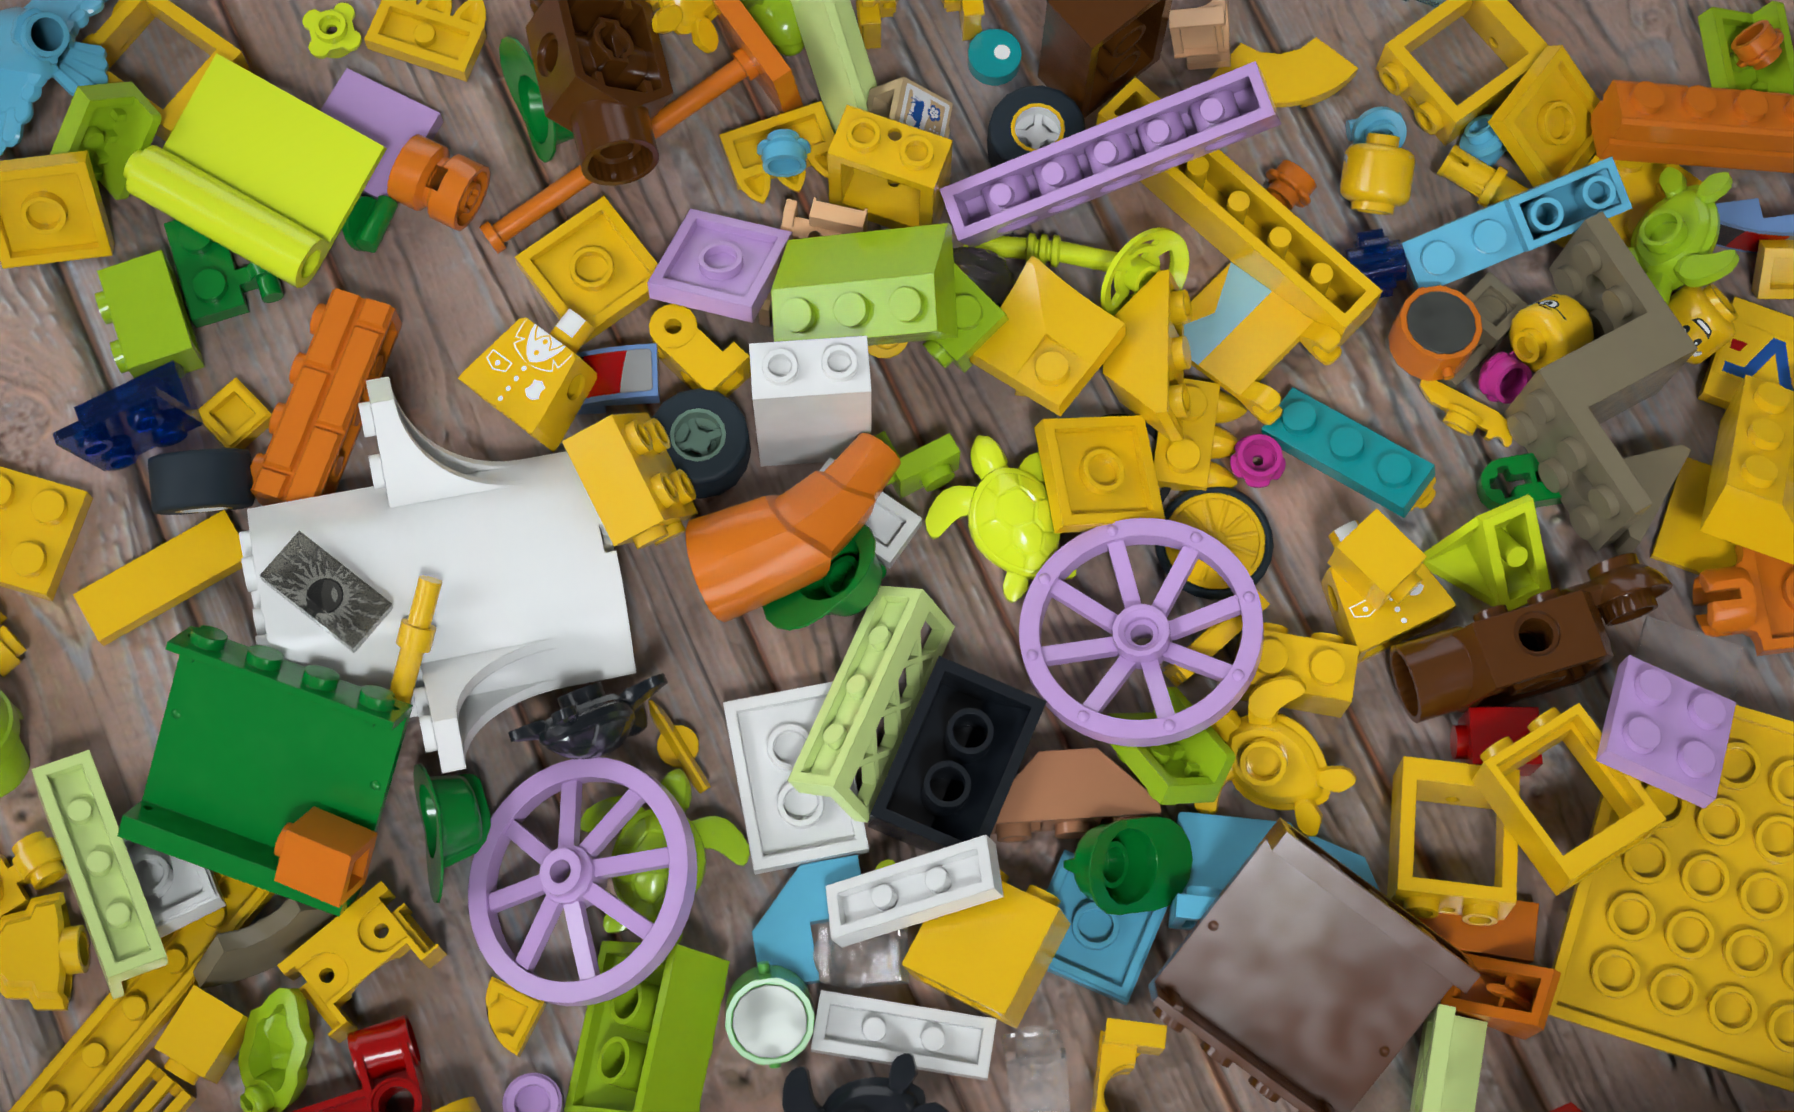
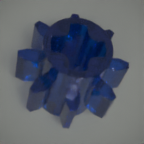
(1378, 259)

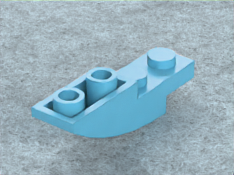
(1515, 225)

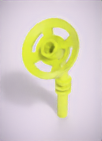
(1125, 266)

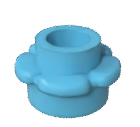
(783, 153)

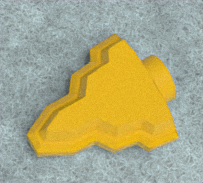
(42, 953)

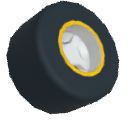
(1031, 117)
(200, 481)

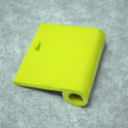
(257, 172)

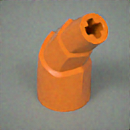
(786, 540)

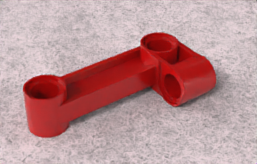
(385, 1063)

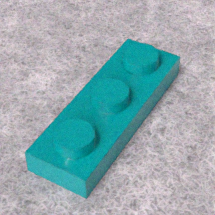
(1350, 453)

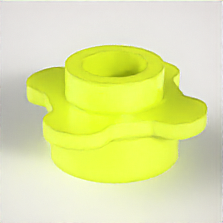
(336, 44)

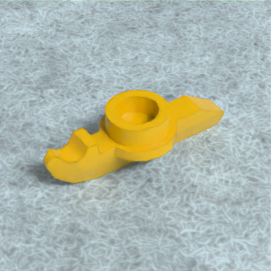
(1465, 413)
(678, 747)

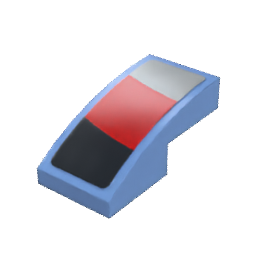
(1744, 226)
(623, 376)

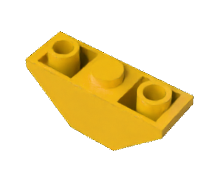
(1152, 357)

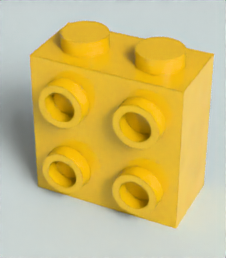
(632, 479)
(991, 951)

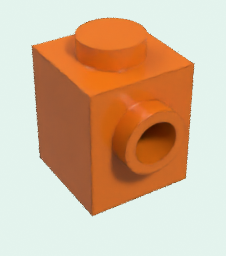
(324, 856)

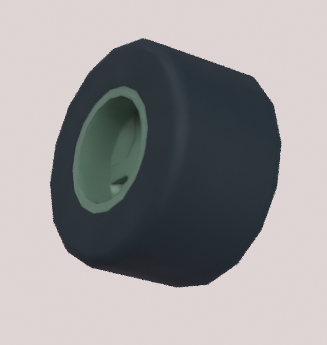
(703, 419)

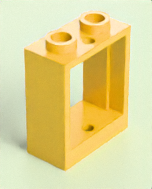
(131, 19)
(1433, 109)
(868, 161)
(1624, 793)
(1426, 898)

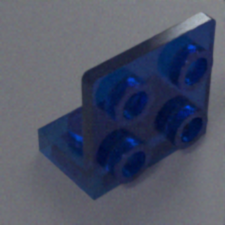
(132, 419)

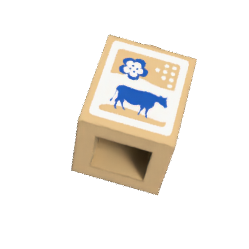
(911, 105)

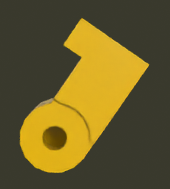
(694, 355)

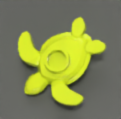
(1005, 515)

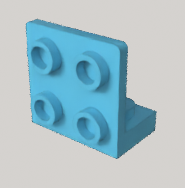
(1218, 852)

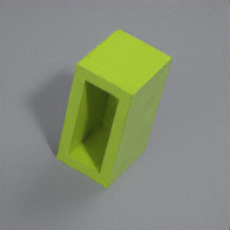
(147, 315)

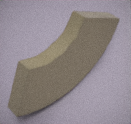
(259, 946)

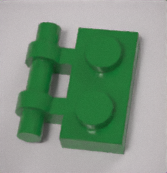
(211, 279)

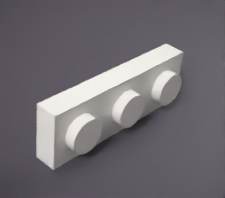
(914, 891)
(886, 1029)

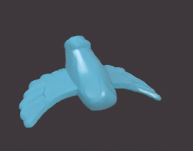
(39, 46)

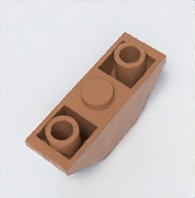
(1070, 795)

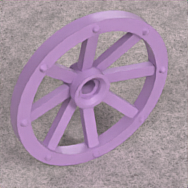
(1140, 622)
(585, 883)

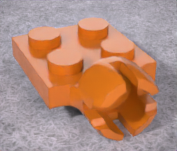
(1749, 600)

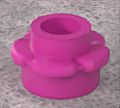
(1503, 377)
(1264, 448)

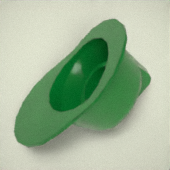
(524, 88)
(843, 592)
(453, 821)
(1132, 864)

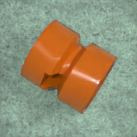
(445, 185)

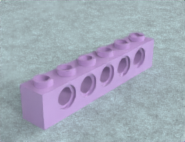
(1111, 155)

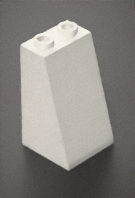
(809, 398)

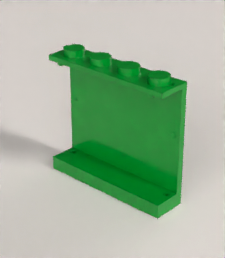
(257, 748)

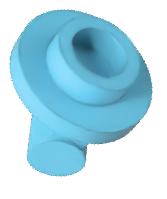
(1376, 120)
(1482, 141)

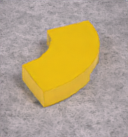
(1298, 75)

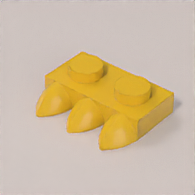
(429, 34)
(746, 165)
(1187, 462)

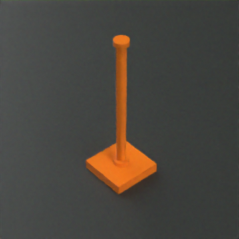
(753, 59)

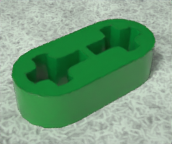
(1514, 469)

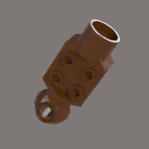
(602, 80)
(1524, 650)

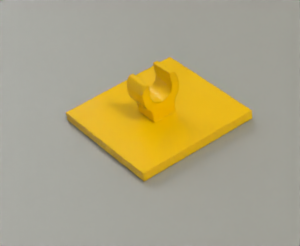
(1679, 534)

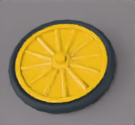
(1233, 522)

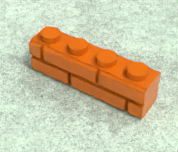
(1695, 126)
(322, 413)

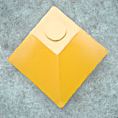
(1050, 340)

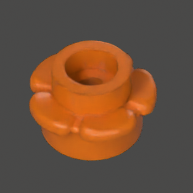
(1758, 45)
(1290, 184)

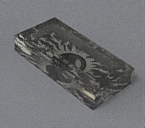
(326, 591)

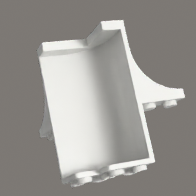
(522, 566)

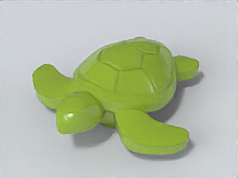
(1680, 233)
(643, 832)

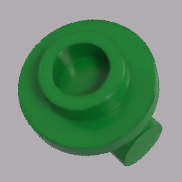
(369, 222)

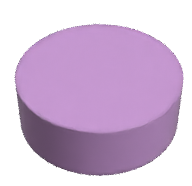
(533, 1094)

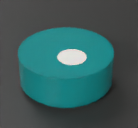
(994, 57)

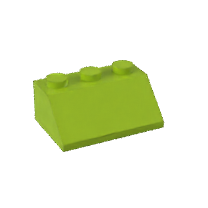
(868, 284)
(654, 1040)

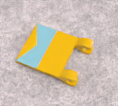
(1244, 332)

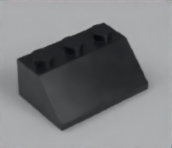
(956, 759)

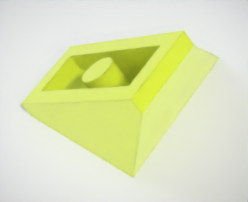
(1495, 556)

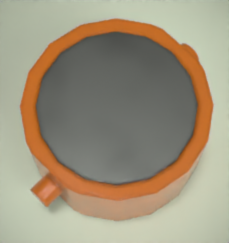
(1435, 333)

